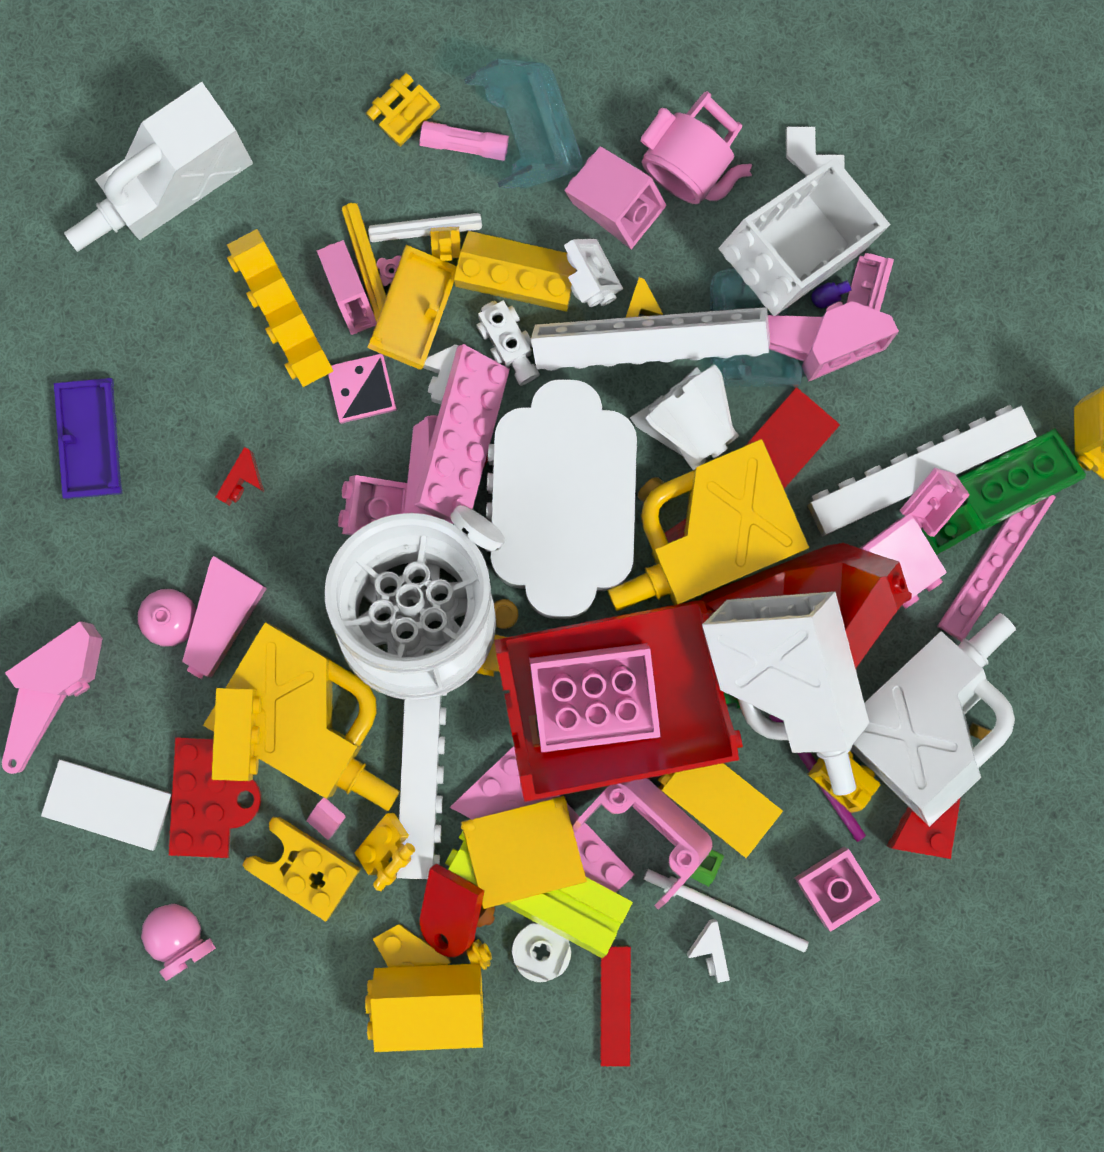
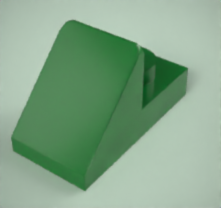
(959, 527)

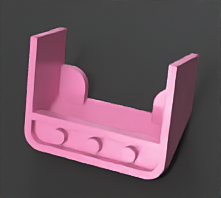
(690, 840)

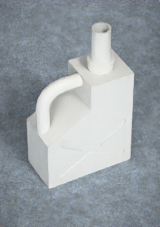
(169, 167)
(796, 665)
(919, 723)

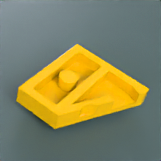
(404, 949)

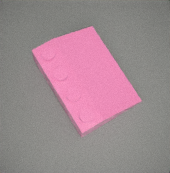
(595, 697)

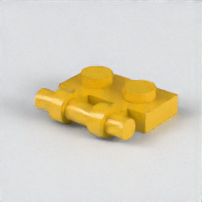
(408, 115)
(381, 845)

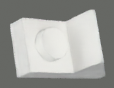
(441, 364)
(710, 943)

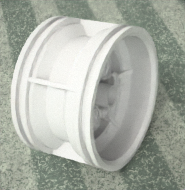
(361, 570)

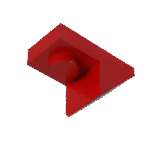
(243, 470)

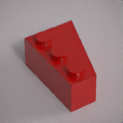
(918, 837)

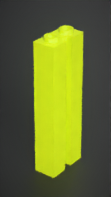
(580, 913)

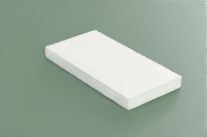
(106, 805)

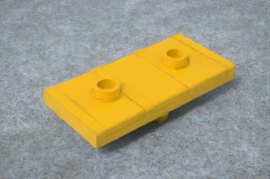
(413, 307)

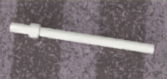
(727, 911)

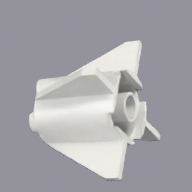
(691, 417)

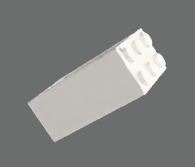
(803, 236)

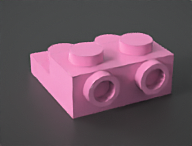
(370, 500)

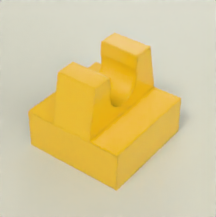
(445, 243)

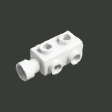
(504, 332)

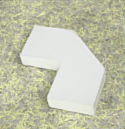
(802, 150)

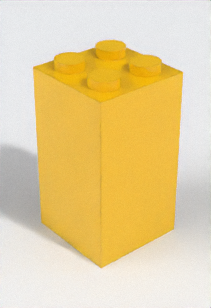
(723, 804)
(425, 1008)

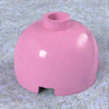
(166, 617)

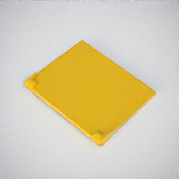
(524, 852)

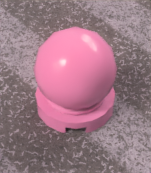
(173, 937)

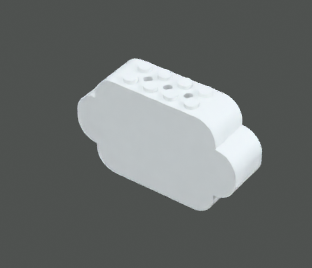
(563, 498)

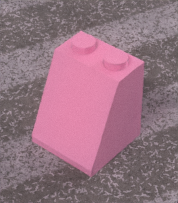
(616, 196)
(909, 546)

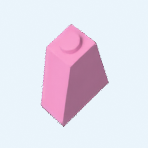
(347, 287)

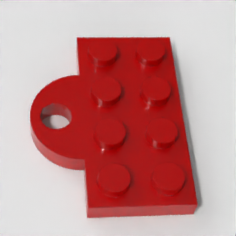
(204, 807)

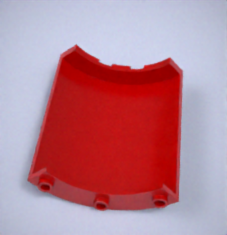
(688, 697)

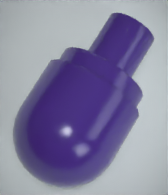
(829, 294)

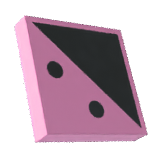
(361, 388)

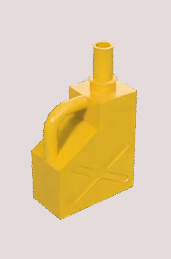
(732, 528)
(298, 717)

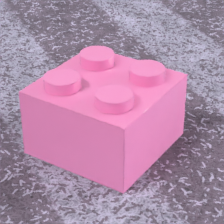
(837, 888)

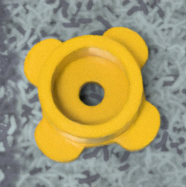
(479, 954)

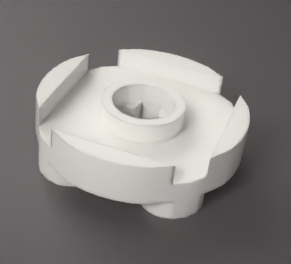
(525, 957)

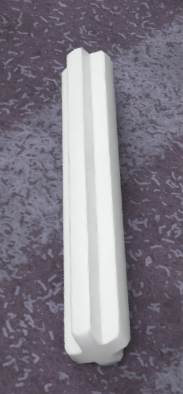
(422, 227)

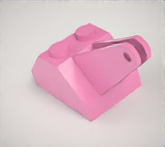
(834, 340)
(43, 683)

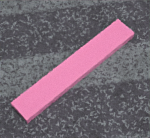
(991, 570)

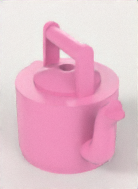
(690, 155)

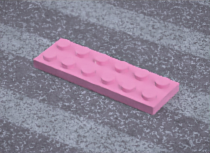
(461, 433)

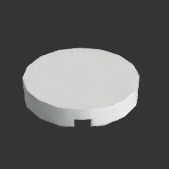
(480, 529)

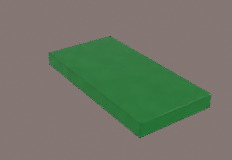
(1021, 478)

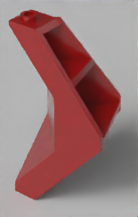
(865, 584)

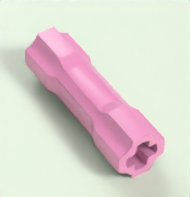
(462, 140)

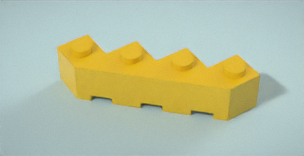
(280, 308)

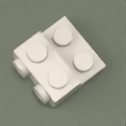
(595, 278)

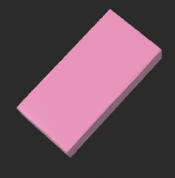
(326, 818)

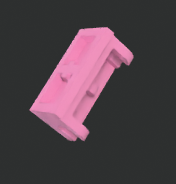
(870, 280)
(936, 500)

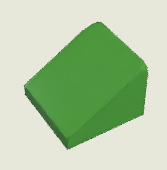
(708, 868)

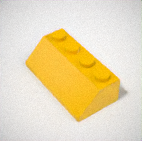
(514, 271)

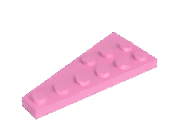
(502, 791)

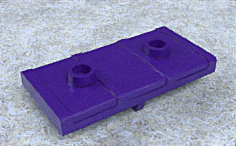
(87, 438)

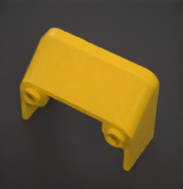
(1090, 432)

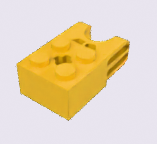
(300, 859)

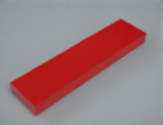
(615, 1007)

